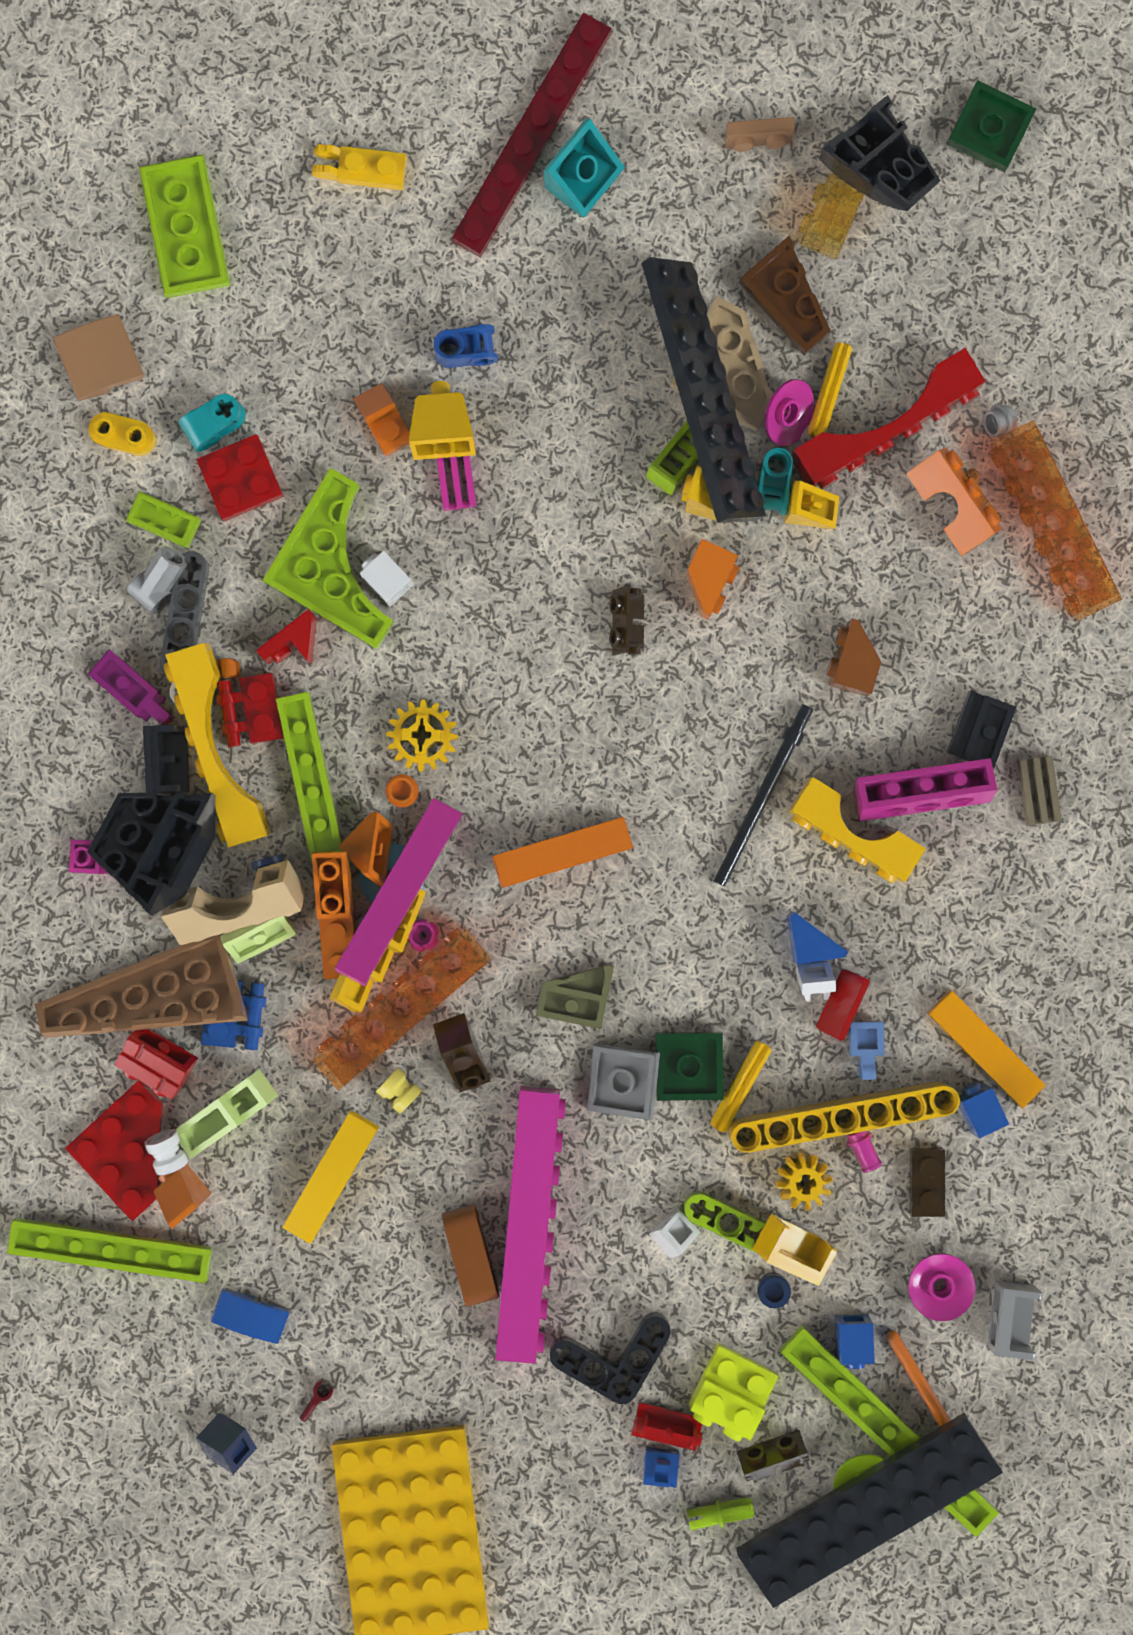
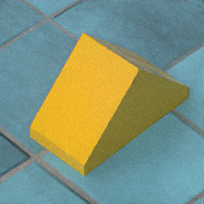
(811, 506)

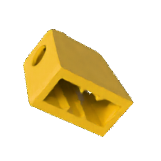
(441, 425)

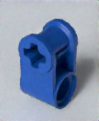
(468, 345)

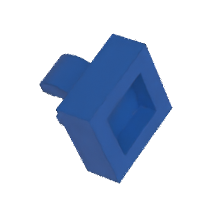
(661, 1467)

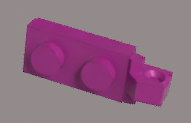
(130, 688)

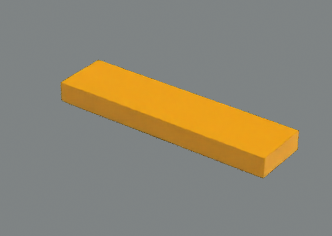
(986, 1049)

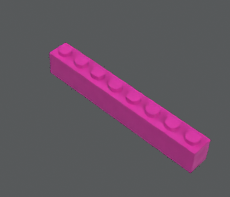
(528, 1225)

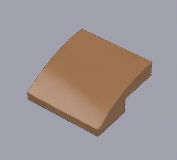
(98, 357)

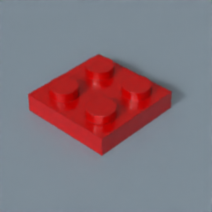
(240, 477)

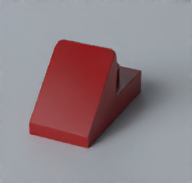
(299, 633)

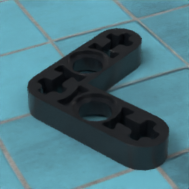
(613, 1372)

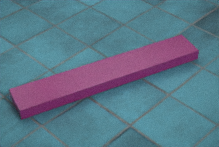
(398, 892)

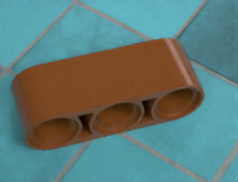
(470, 1255)

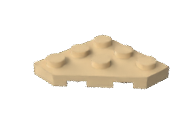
(741, 362)

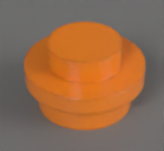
(402, 790)

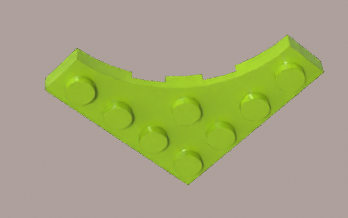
(316, 564)

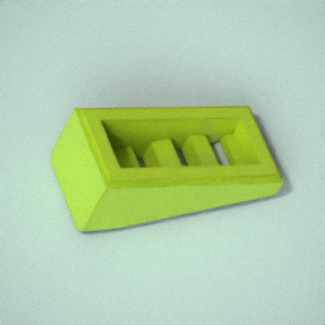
(666, 474)

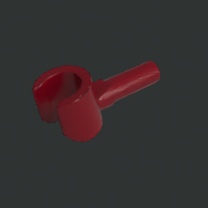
(315, 1400)

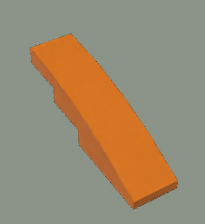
(562, 852)

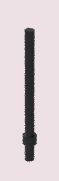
(792, 737)

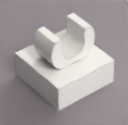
(816, 979)

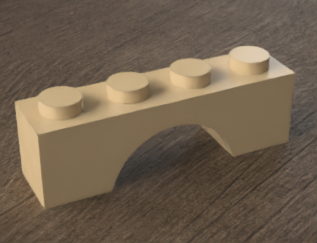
(201, 915)

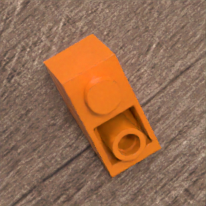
(707, 575)

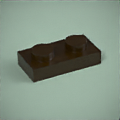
(927, 1182)

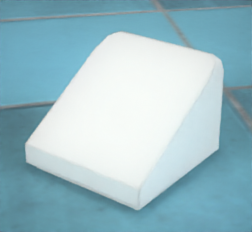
(674, 1233)

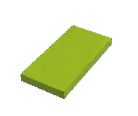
(184, 226)

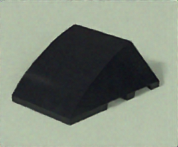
(880, 160)
(155, 844)

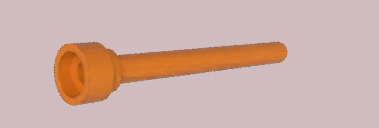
(917, 1378)

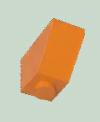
(180, 1194)

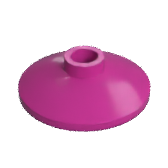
(789, 412)
(949, 1301)

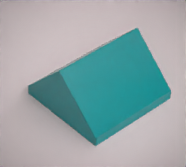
(582, 169)

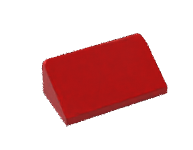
(843, 1004)

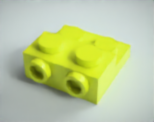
(732, 1393)

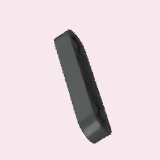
(189, 616)

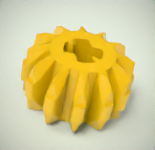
(813, 1188)

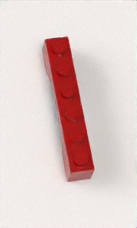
(830, 454)

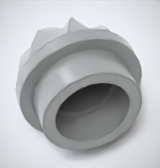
(1000, 420)

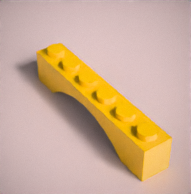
(196, 679)

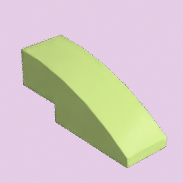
(225, 1113)

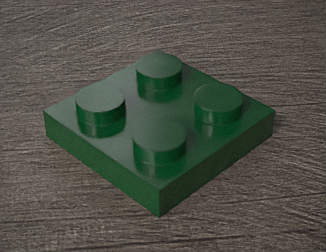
(991, 126)
(690, 1066)

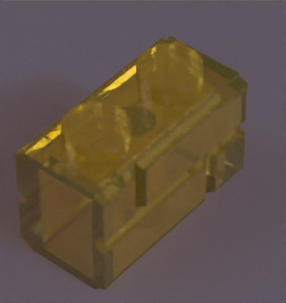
(832, 217)

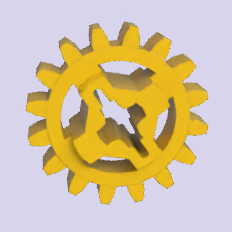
(407, 735)

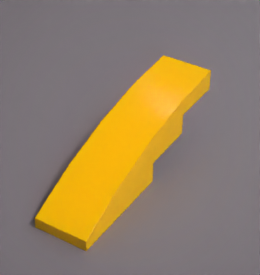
(354, 995)
(330, 1177)

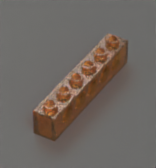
(1057, 502)
(341, 1068)

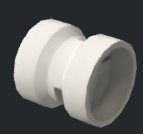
(166, 1152)

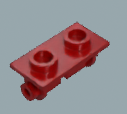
(667, 1426)

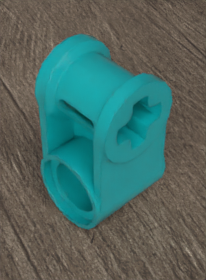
(208, 424)
(775, 486)

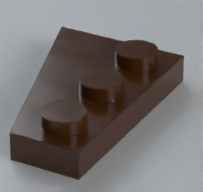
(785, 296)

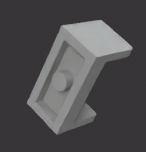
(1012, 1319)

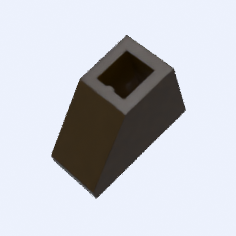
(461, 1052)

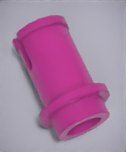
(864, 1150)

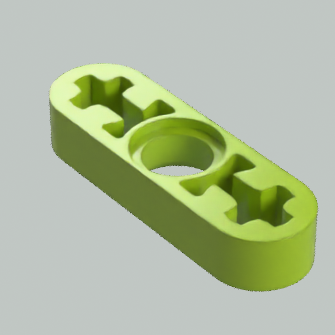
(702, 1219)

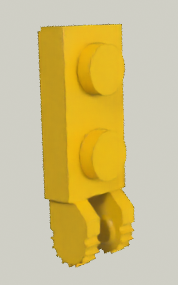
(362, 166)

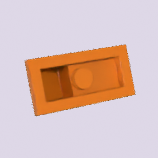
(383, 419)

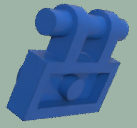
(226, 1033)

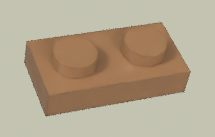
(751, 133)

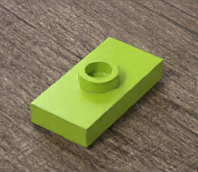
(163, 520)

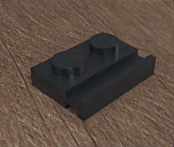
(981, 728)

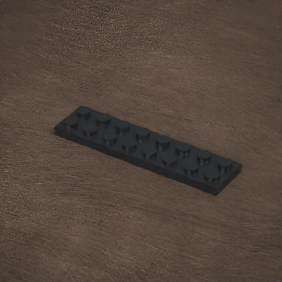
(704, 390)
(869, 1510)

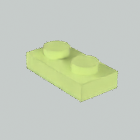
(257, 938)

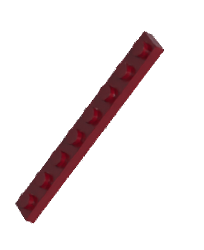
(531, 135)

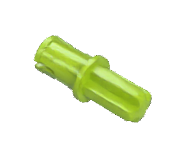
(721, 1513)

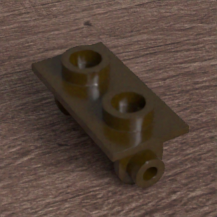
(624, 636)
(760, 1459)

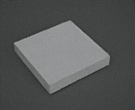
(623, 1081)

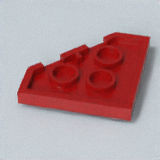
(116, 1153)

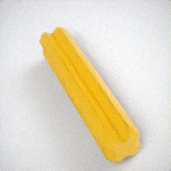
(830, 389)
(740, 1086)

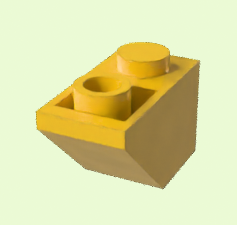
(697, 496)

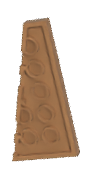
(167, 990)

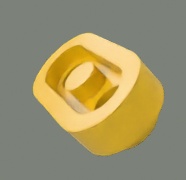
(120, 434)

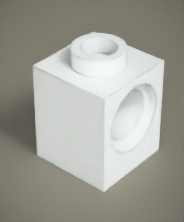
(385, 577)

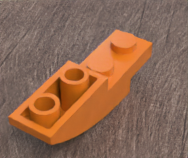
(333, 907)

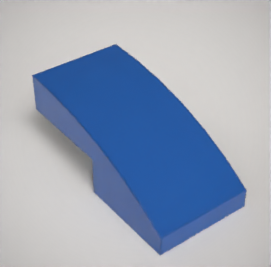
(249, 1317)

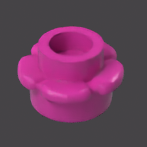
(429, 941)

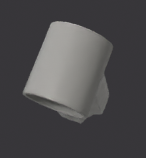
(154, 584)

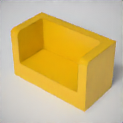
(794, 1249)

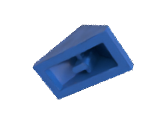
(809, 943)

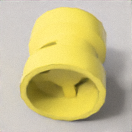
(399, 1090)

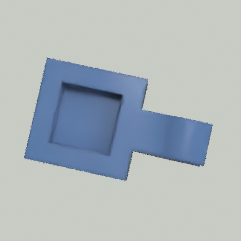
(866, 1041)

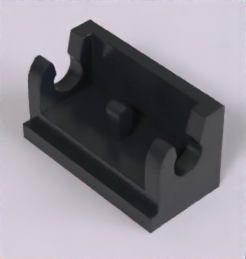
(166, 759)

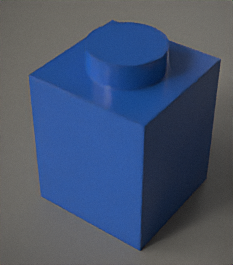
(981, 1109)
(854, 1340)

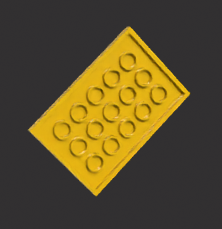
(410, 1533)

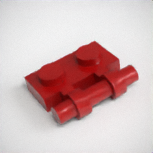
(260, 707)

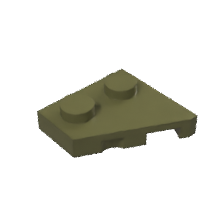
(577, 997)

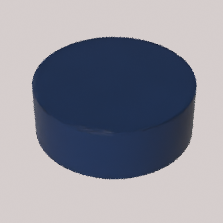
(773, 1290)

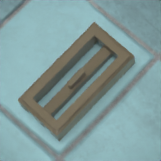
(1051, 788)

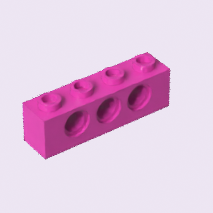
(924, 789)

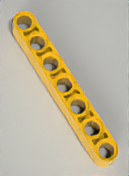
(858, 1122)

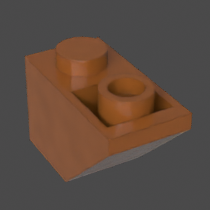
(856, 661)

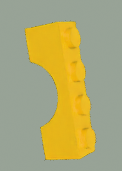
(819, 808)

